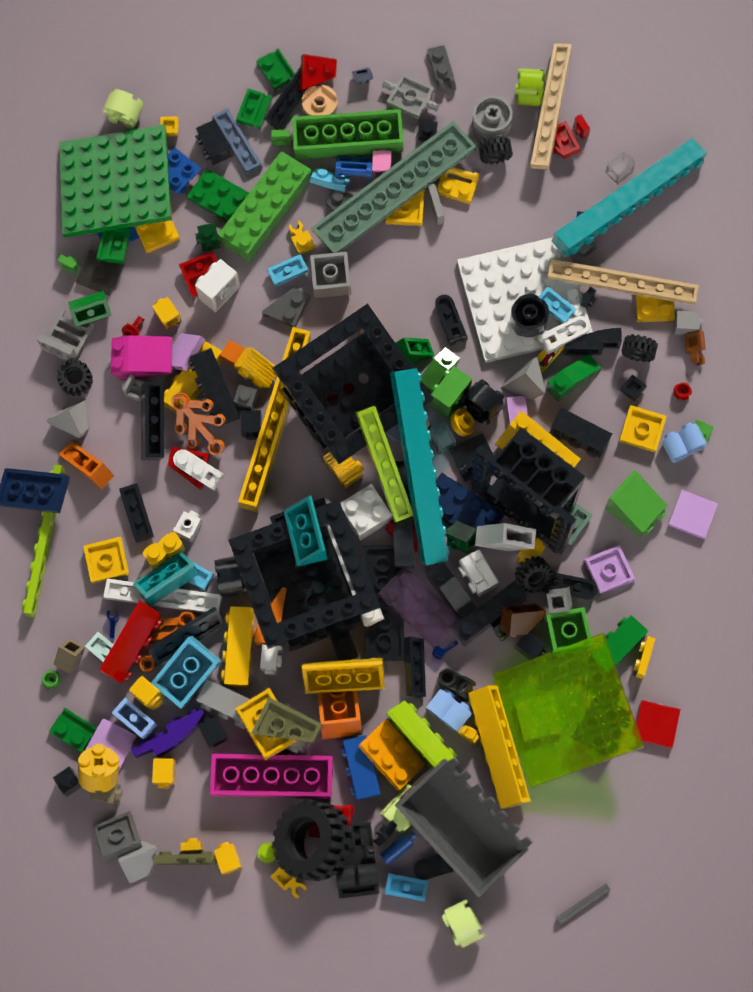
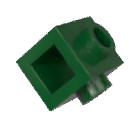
(208, 237)
(461, 537)

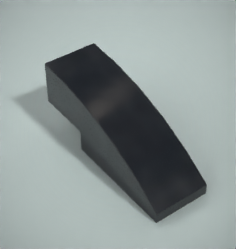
(594, 342)

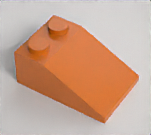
(339, 714)

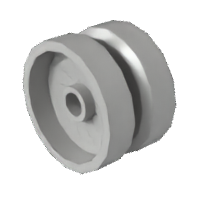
(492, 117)

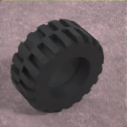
(291, 835)

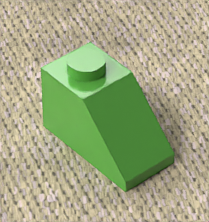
(438, 366)

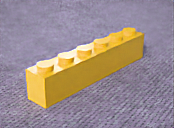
(499, 747)

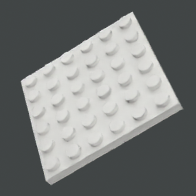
(497, 280)

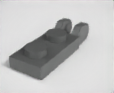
(441, 67)

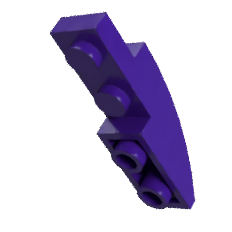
(178, 732)

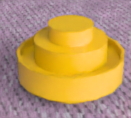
(462, 422)

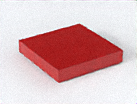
(657, 723)

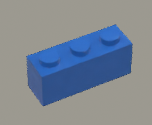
(361, 770)

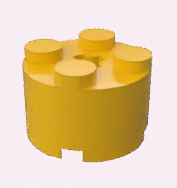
(98, 769)

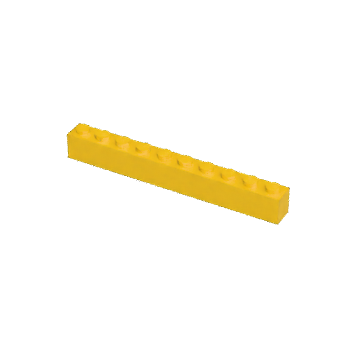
(270, 434)

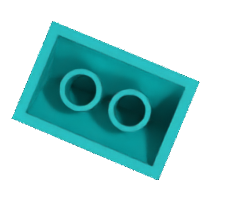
(305, 532)
(165, 579)

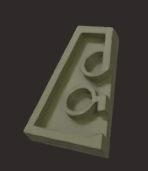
(286, 723)
(185, 858)

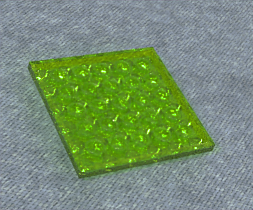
(568, 710)

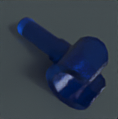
(112, 623)
(438, 652)

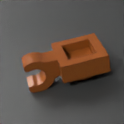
(694, 345)

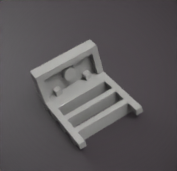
(61, 348)

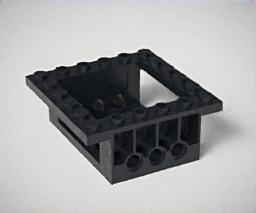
(370, 354)
(531, 487)
(276, 560)

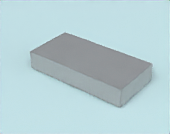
(436, 204)

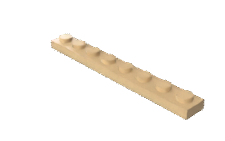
(551, 106)
(623, 282)

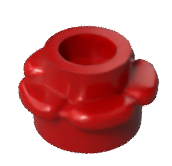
(682, 386)

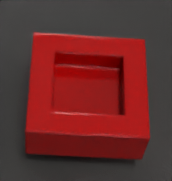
(581, 127)

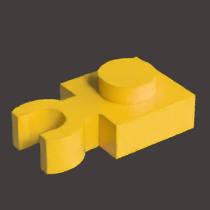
(301, 240)
(468, 734)
(286, 881)

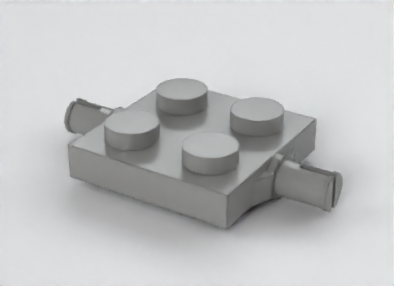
(410, 96)

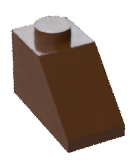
(520, 619)

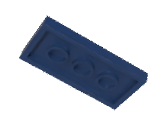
(33, 490)
(465, 506)

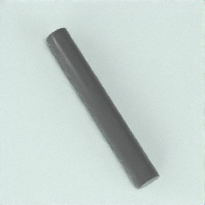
(583, 904)

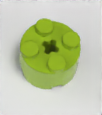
(530, 87)

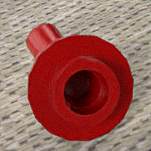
(132, 330)

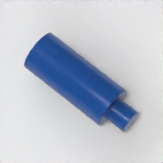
(398, 847)

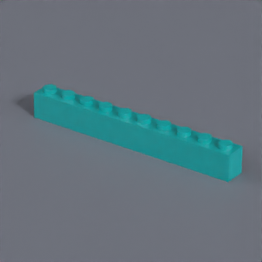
(629, 197)
(419, 466)

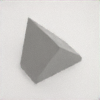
(526, 380)
(72, 419)
(138, 862)

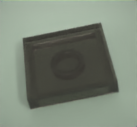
(99, 274)

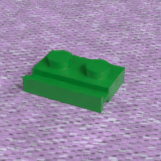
(275, 69)
(254, 108)
(114, 245)
(73, 730)

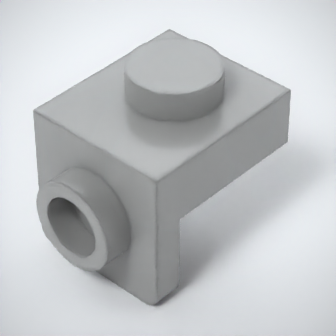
(132, 388)

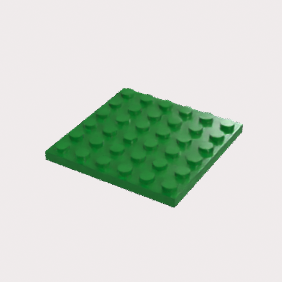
(115, 181)

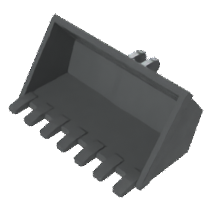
(462, 825)

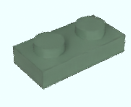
(582, 519)

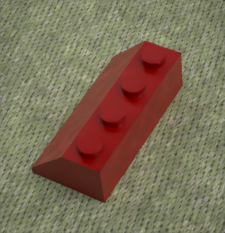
(130, 643)

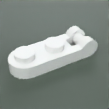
(564, 333)
(197, 468)

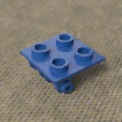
(181, 171)

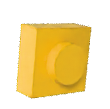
(171, 124)
(192, 845)

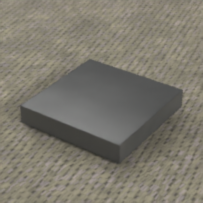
(117, 836)

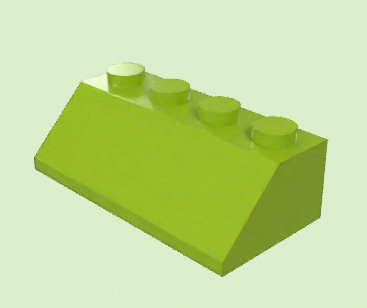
(418, 735)

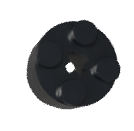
(537, 309)
(483, 402)
(229, 577)

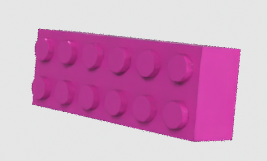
(275, 778)

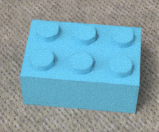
(186, 672)

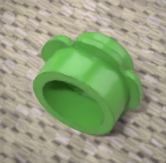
(51, 674)

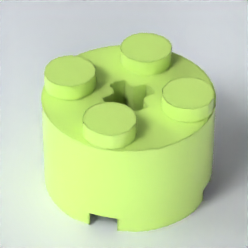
(123, 108)
(463, 923)

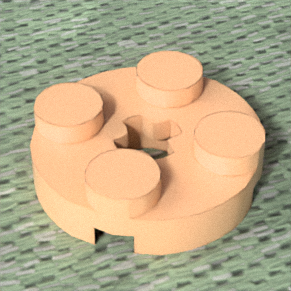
(323, 93)

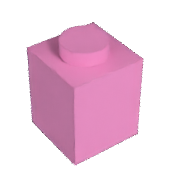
(381, 162)

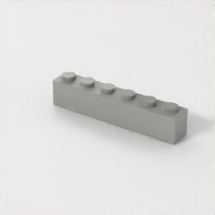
(225, 701)

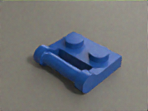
(354, 166)

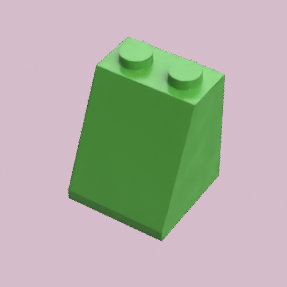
(636, 505)

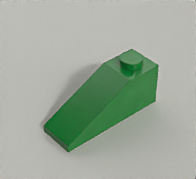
(572, 377)

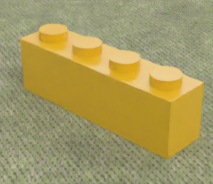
(186, 382)
(239, 647)

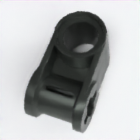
(457, 683)

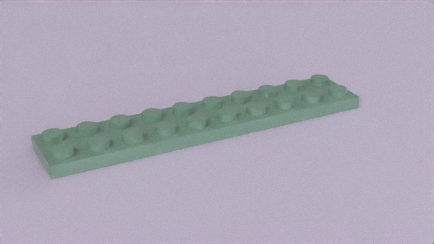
(394, 188)

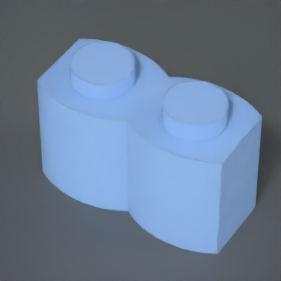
(684, 442)
(448, 710)

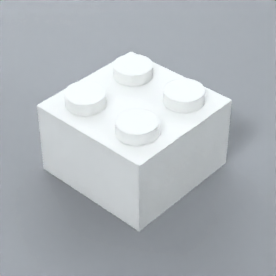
(217, 285)
(366, 512)

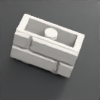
(478, 573)

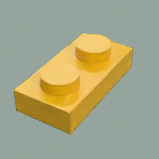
(646, 649)

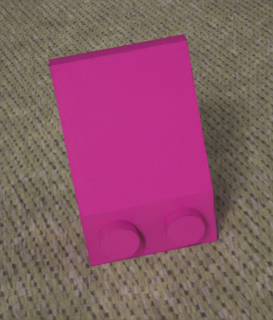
(141, 356)

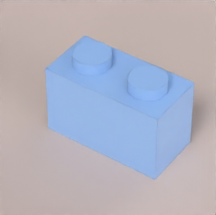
(135, 719)

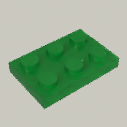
(217, 195)

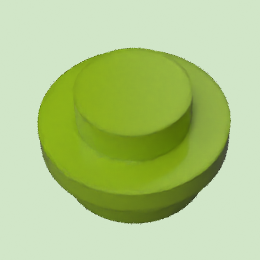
(266, 853)

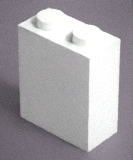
(505, 537)

